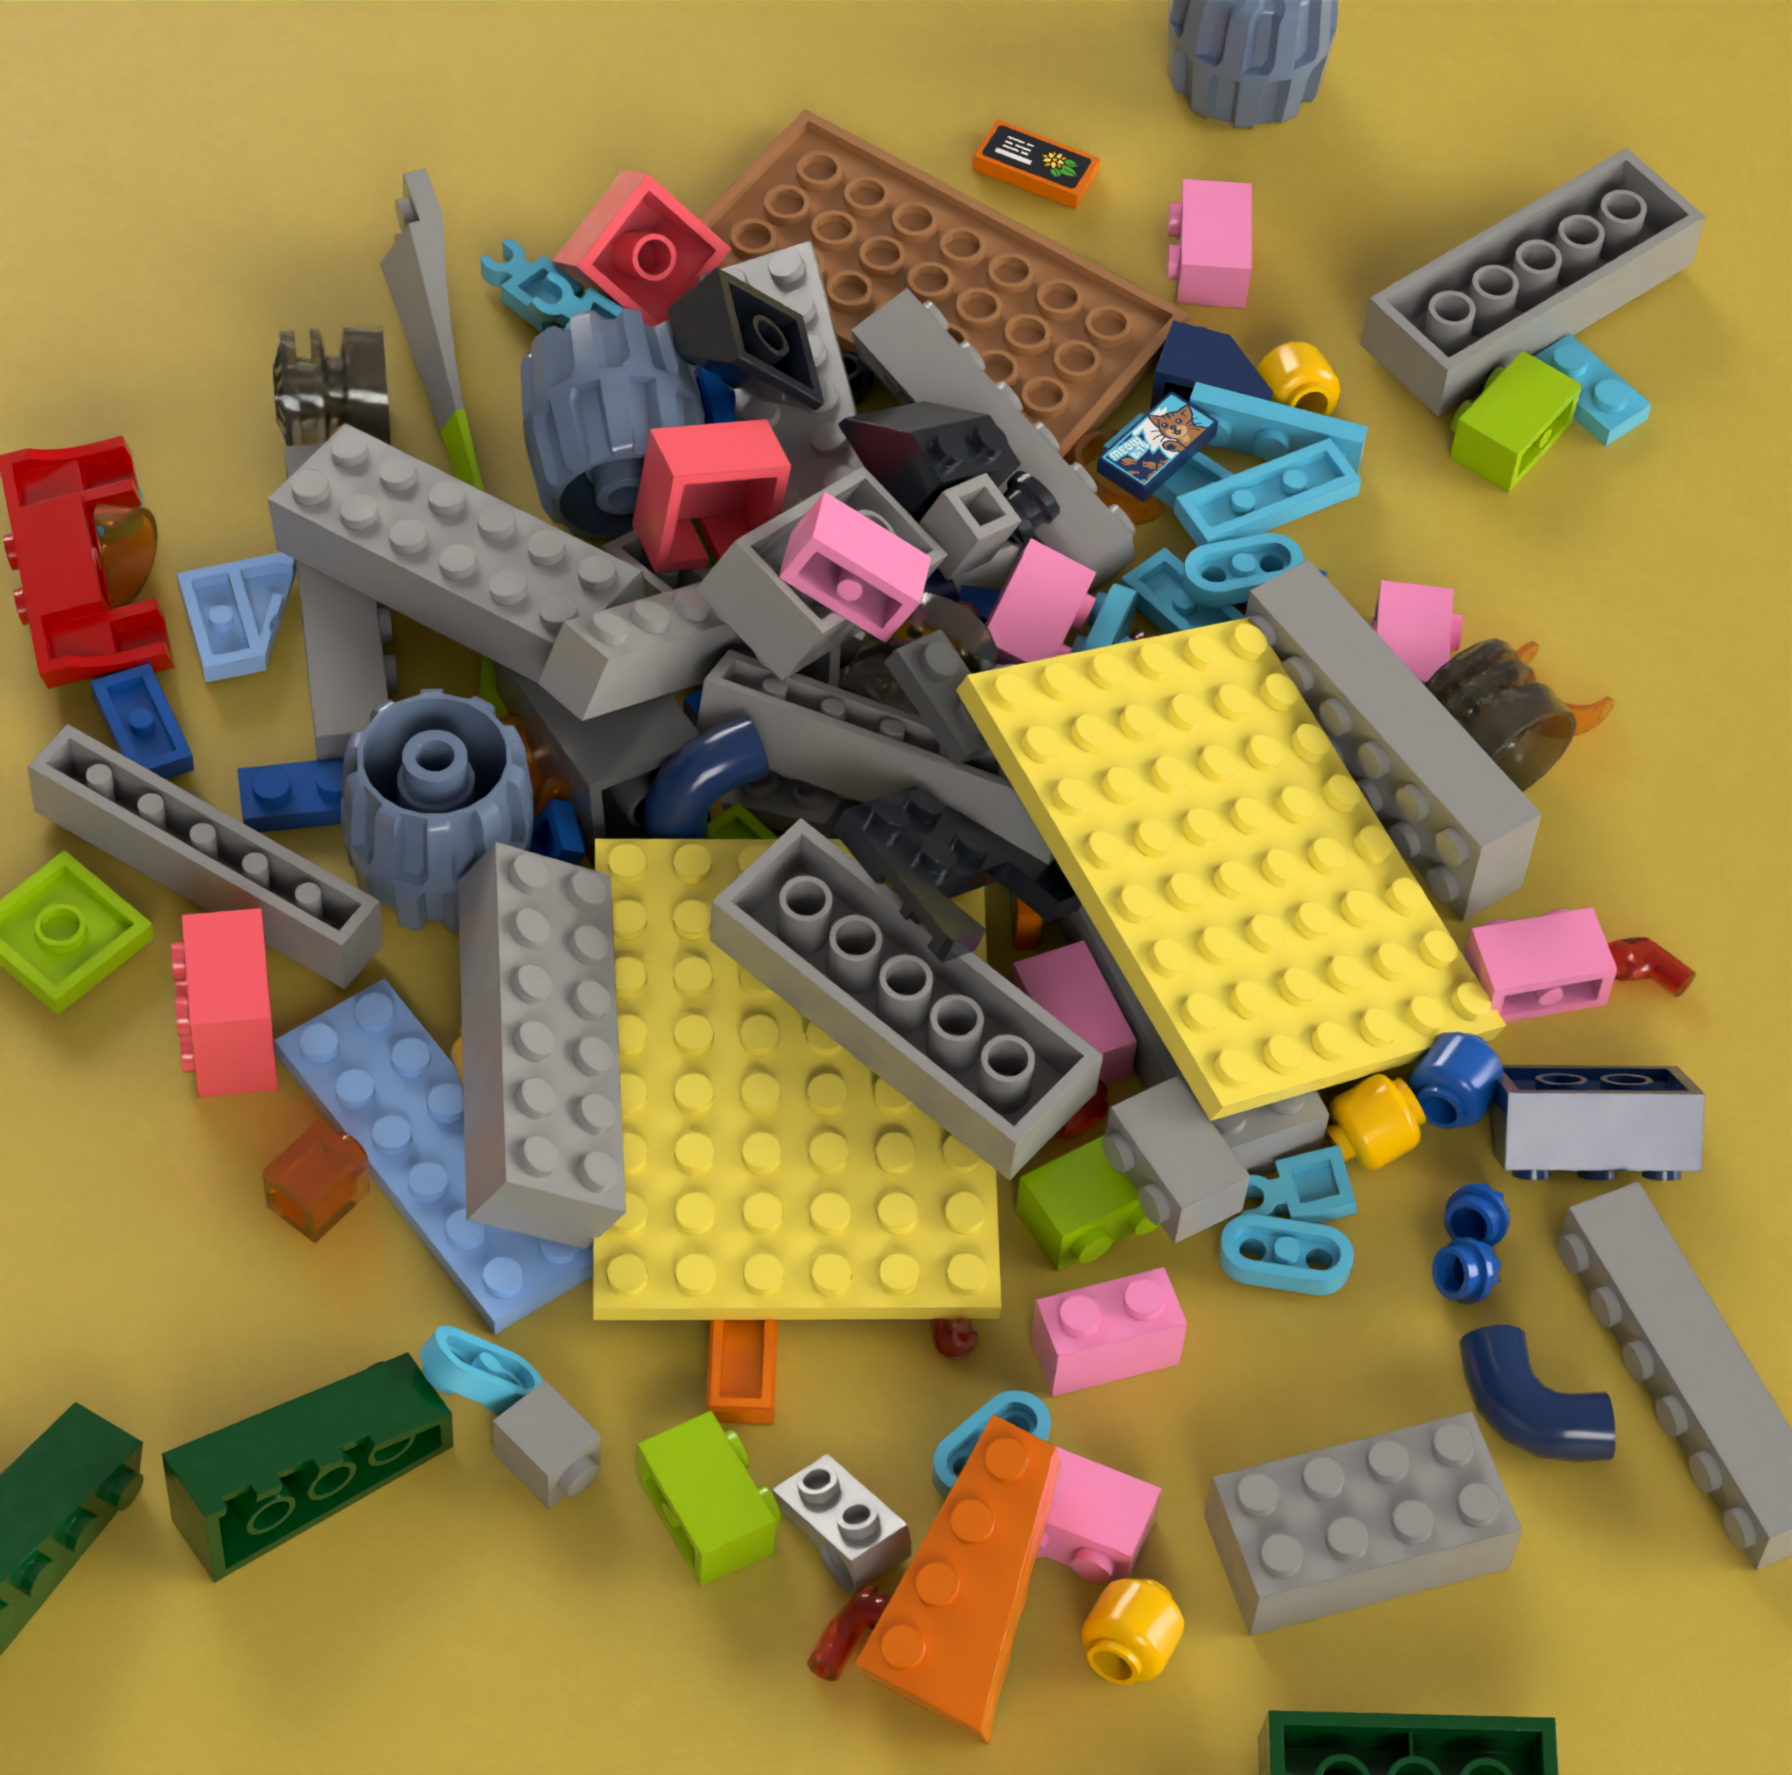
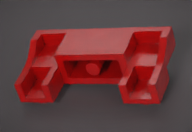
(62, 563)

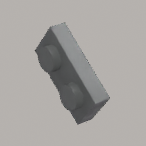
(929, 676)

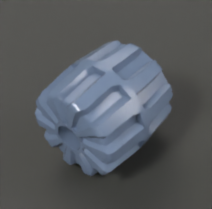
(1249, 56)
(591, 412)
(428, 798)

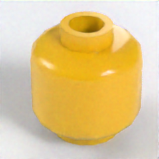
(1301, 378)
(1375, 1121)
(1132, 1631)

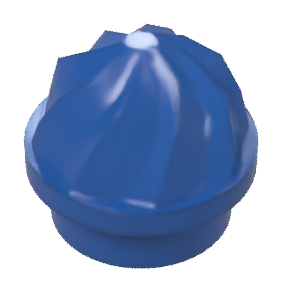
(1477, 1213)
(1466, 1270)

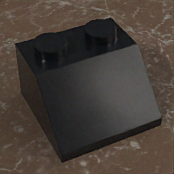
(746, 340)
(928, 449)

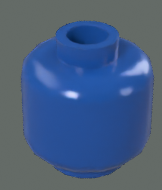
(1456, 1080)

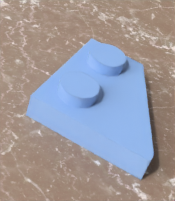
(236, 612)

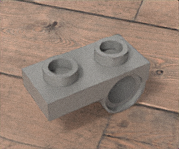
(783, 801)
(846, 1521)

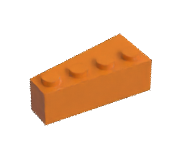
(962, 1596)

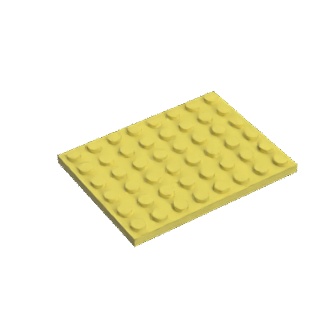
(1229, 863)
(757, 1146)

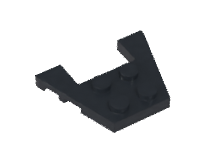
(941, 854)

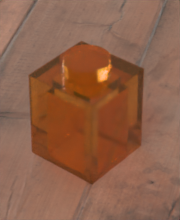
(317, 1180)

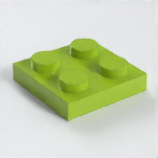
(67, 932)

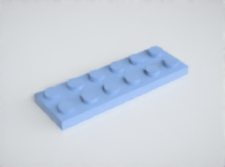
(403, 1101)

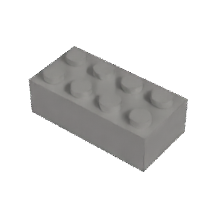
(777, 619)
(1361, 1523)

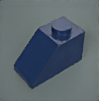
(1204, 357)

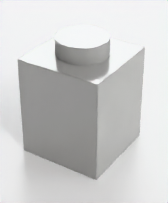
(970, 524)
(547, 1445)

